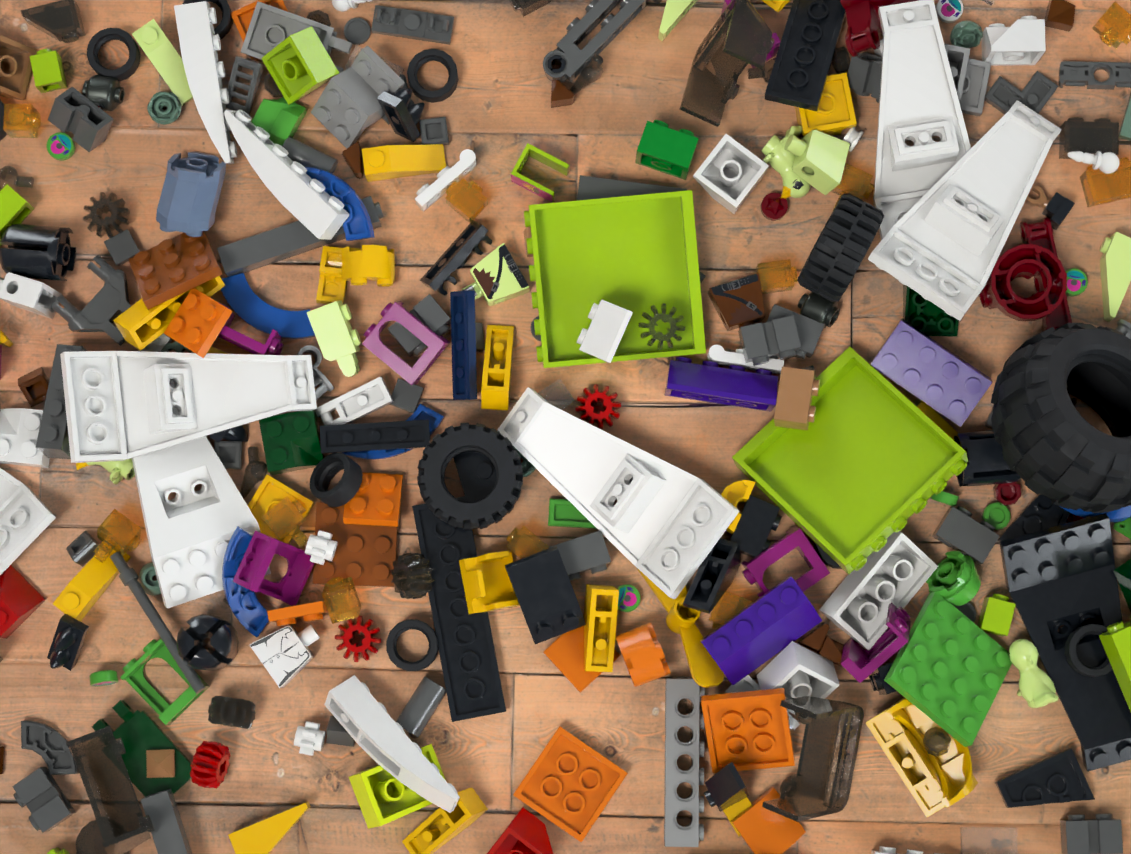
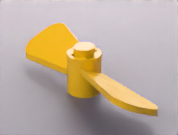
(701, 664)

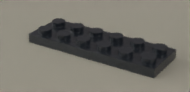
(806, 53)

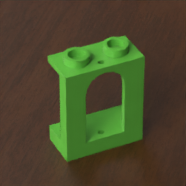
(135, 677)

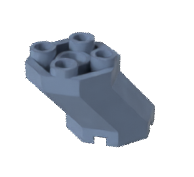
(190, 193)

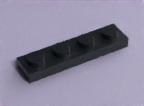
(374, 436)

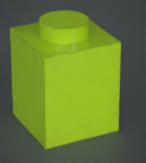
(48, 70)
(996, 615)

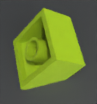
(300, 65)

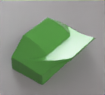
(279, 118)

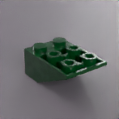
(926, 315)

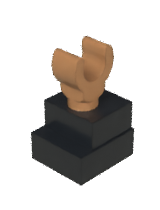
(1054, 209)

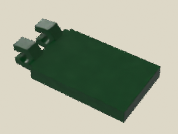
(143, 734)

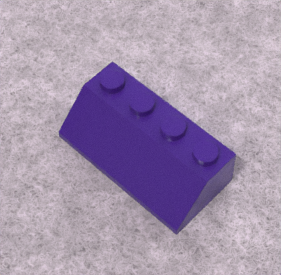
(721, 385)
(761, 630)

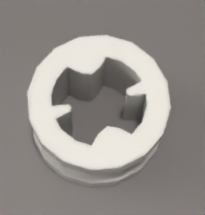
(853, 137)

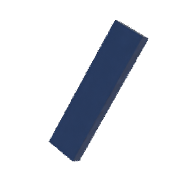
(463, 345)

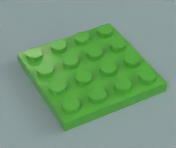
(949, 669)

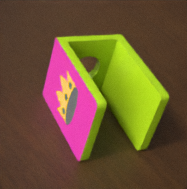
(543, 157)

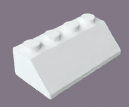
(888, 576)

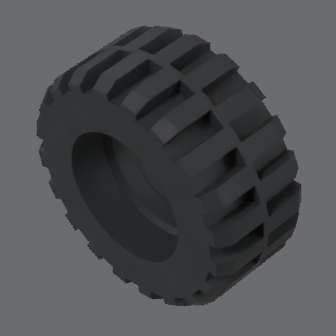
(840, 247)
(462, 439)

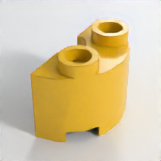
(368, 263)
(736, 493)

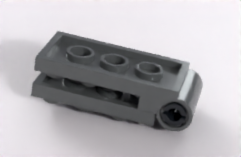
(570, 56)

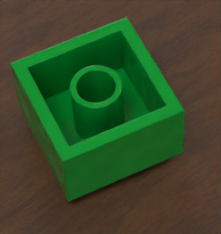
(666, 149)

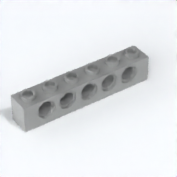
(675, 834)

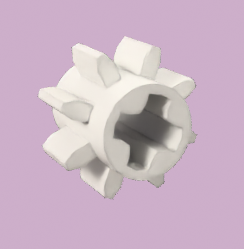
(321, 547)
(309, 738)

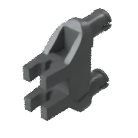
(103, 308)

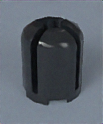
(37, 251)
(985, 460)
(192, 646)

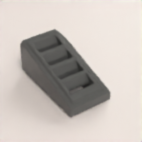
(257, 68)

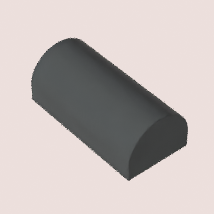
(309, 156)
(421, 706)

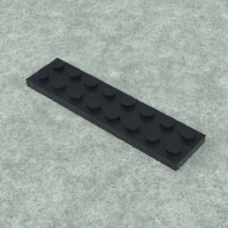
(463, 639)

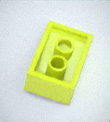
(384, 797)

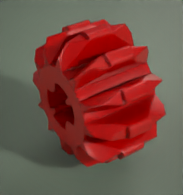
(607, 405)
(367, 641)
(210, 764)

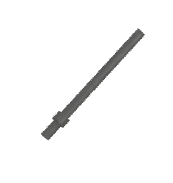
(130, 579)

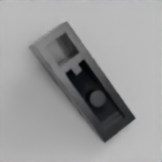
(714, 576)

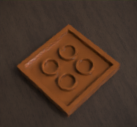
(174, 268)
(361, 551)

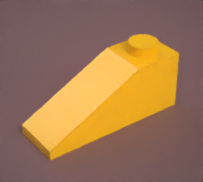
(402, 161)
(497, 367)
(87, 587)
(600, 627)
(444, 826)
(266, 834)

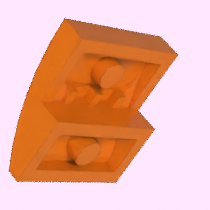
(568, 657)
(766, 830)

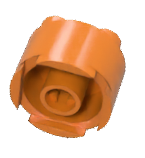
(643, 654)

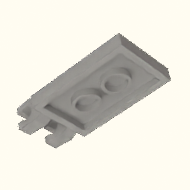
(272, 26)

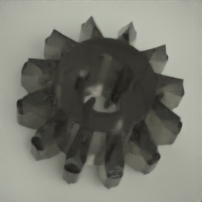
(104, 206)
(657, 335)
(412, 575)
(231, 712)

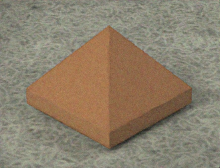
(160, 763)

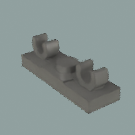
(412, 24)

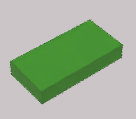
(565, 514)

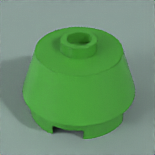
(955, 579)

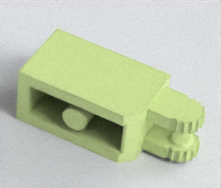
(336, 335)

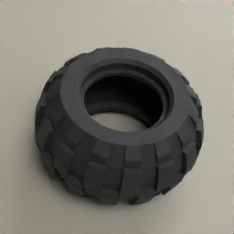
(1045, 433)

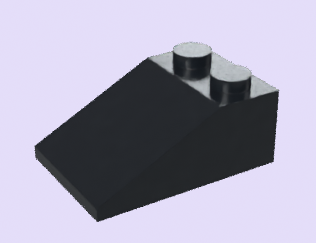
(545, 594)

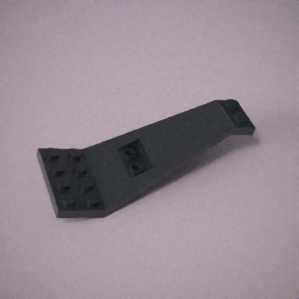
(1062, 580)

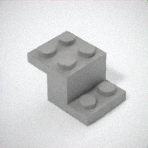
(969, 79)
(351, 97)

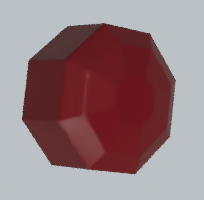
(1007, 493)

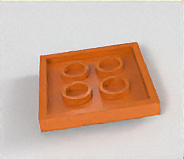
(748, 730)
(570, 784)

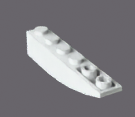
(204, 72)
(287, 179)
(387, 742)

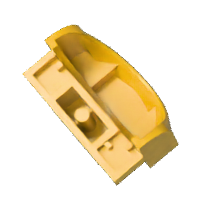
(913, 762)

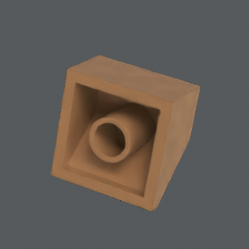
(14, 68)

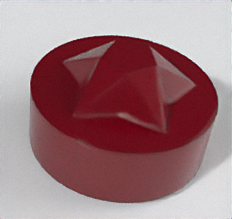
(774, 207)

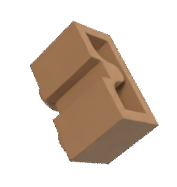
(795, 398)

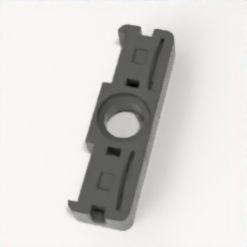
(1082, 73)

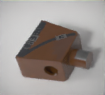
(739, 302)

